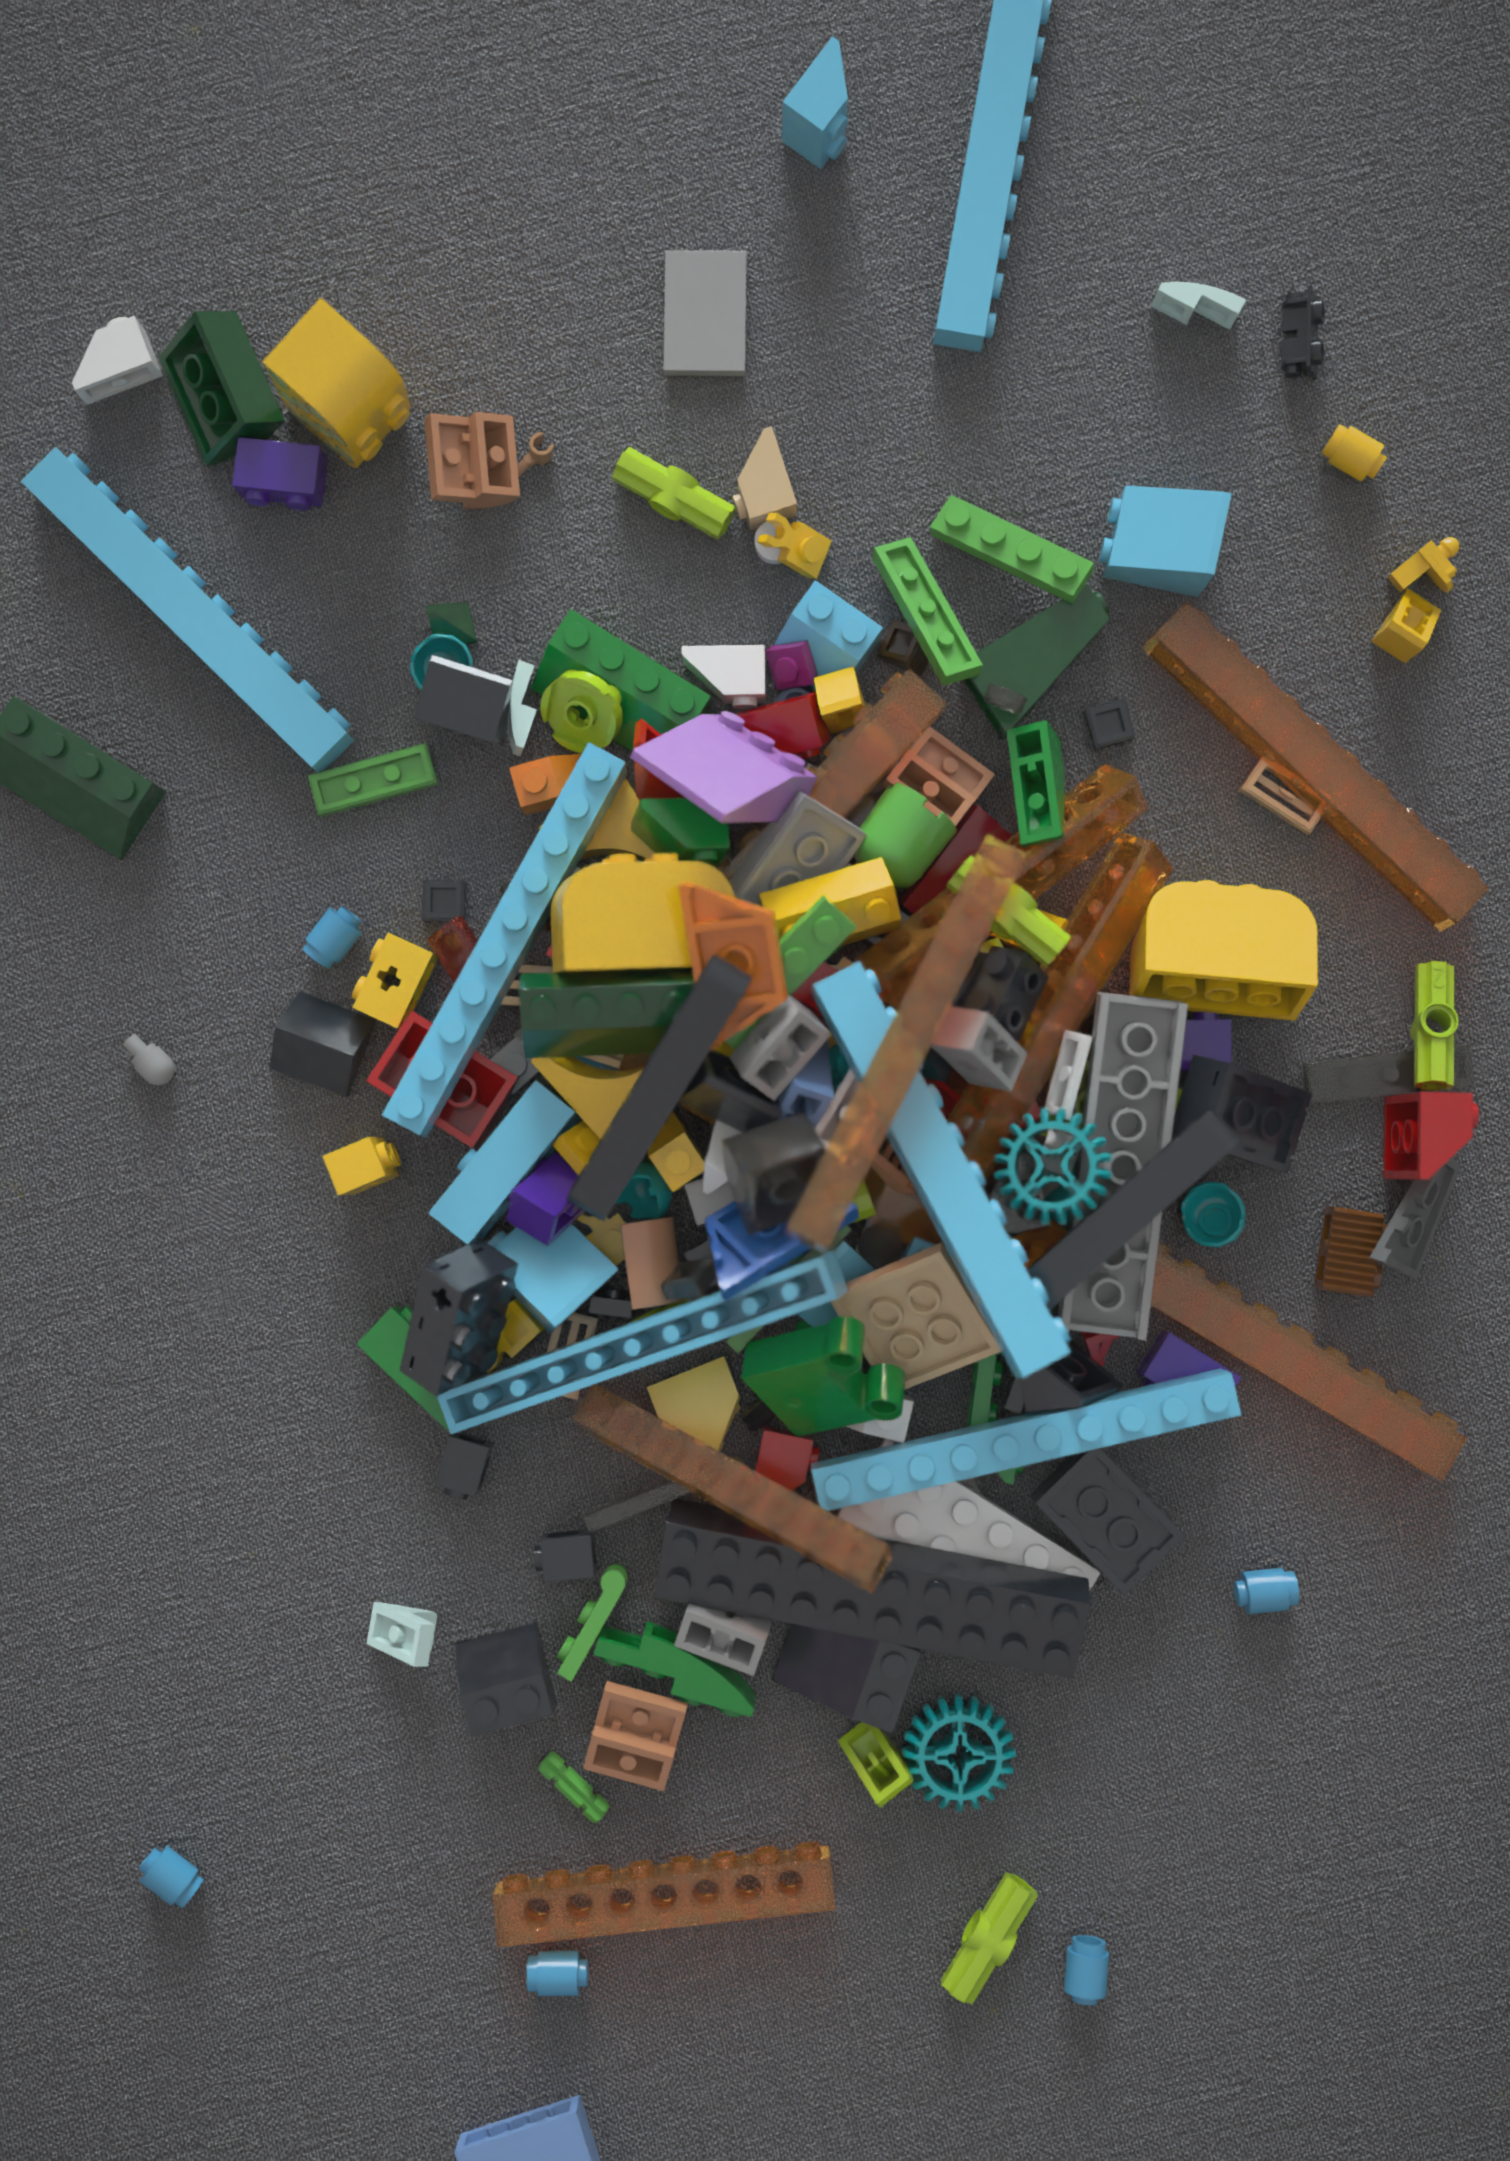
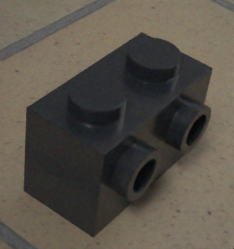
(1007, 988)

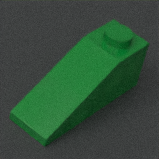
(1037, 782)
(386, 1346)

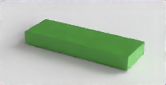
(373, 780)

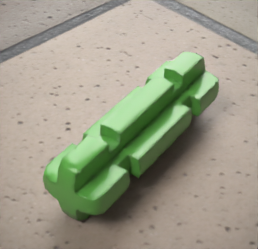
(573, 1787)

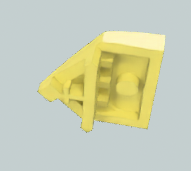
(699, 1401)

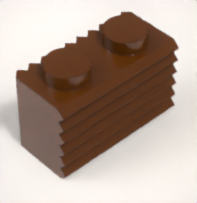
(1346, 1249)

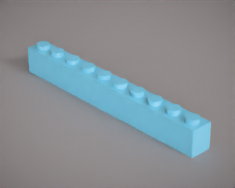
(989, 172)
(188, 611)
(506, 941)
(948, 1184)
(642, 1343)
(1025, 1439)

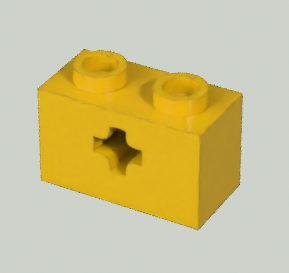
(412, 966)
(362, 1165)

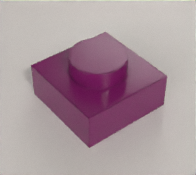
(791, 664)

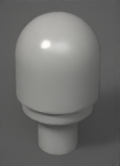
(150, 1061)

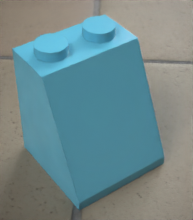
(1165, 537)
(554, 1277)

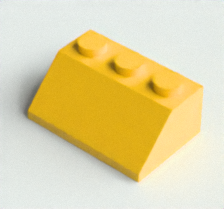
(859, 891)

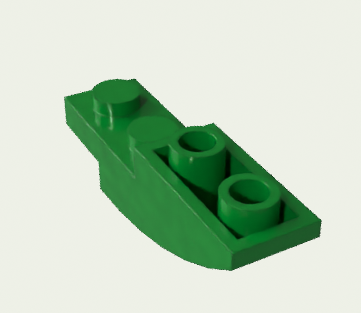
(695, 1677)

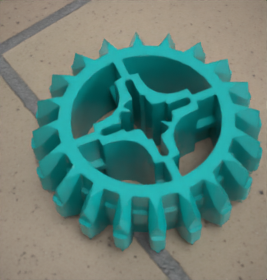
(1027, 1140)
(974, 1753)

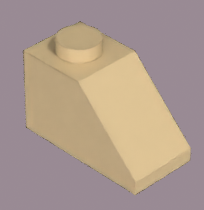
(764, 484)

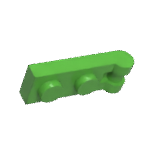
(593, 1618)

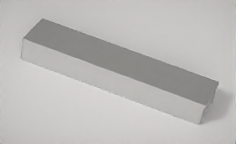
(1133, 1106)

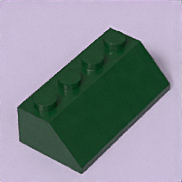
(73, 779)
(599, 1010)

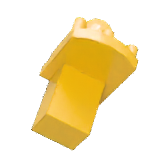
(1431, 560)

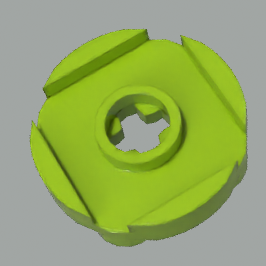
(593, 694)

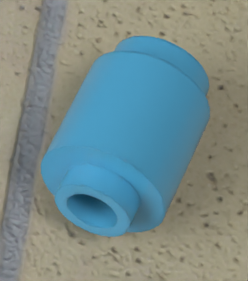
(333, 936)
(1266, 1590)
(170, 1876)
(1086, 1969)
(557, 1973)

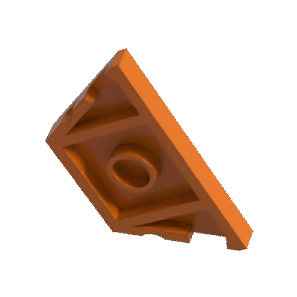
(742, 936)

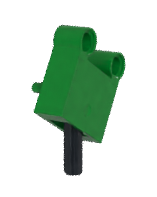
(816, 1379)

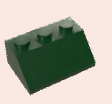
(219, 384)

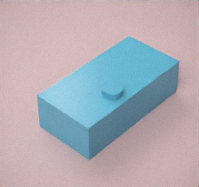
(508, 1156)

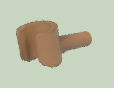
(535, 456)

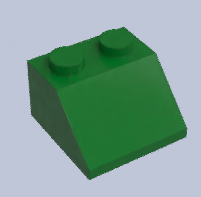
(681, 829)

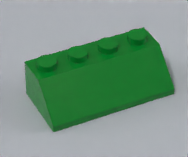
(645, 686)

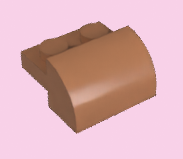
(472, 459)
(942, 775)
(650, 1259)
(635, 1735)

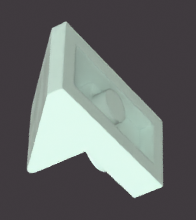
(402, 1632)

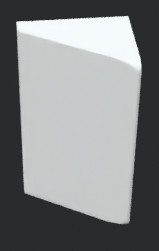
(1068, 1072)
(714, 1164)

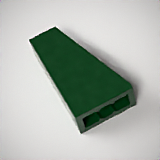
(1037, 654)

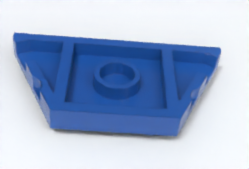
(747, 1258)

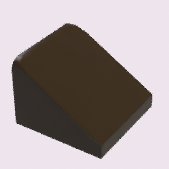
(902, 649)

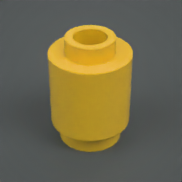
(1354, 453)

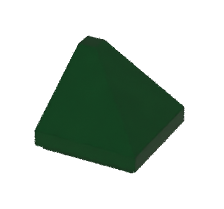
(452, 620)

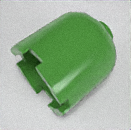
(904, 835)

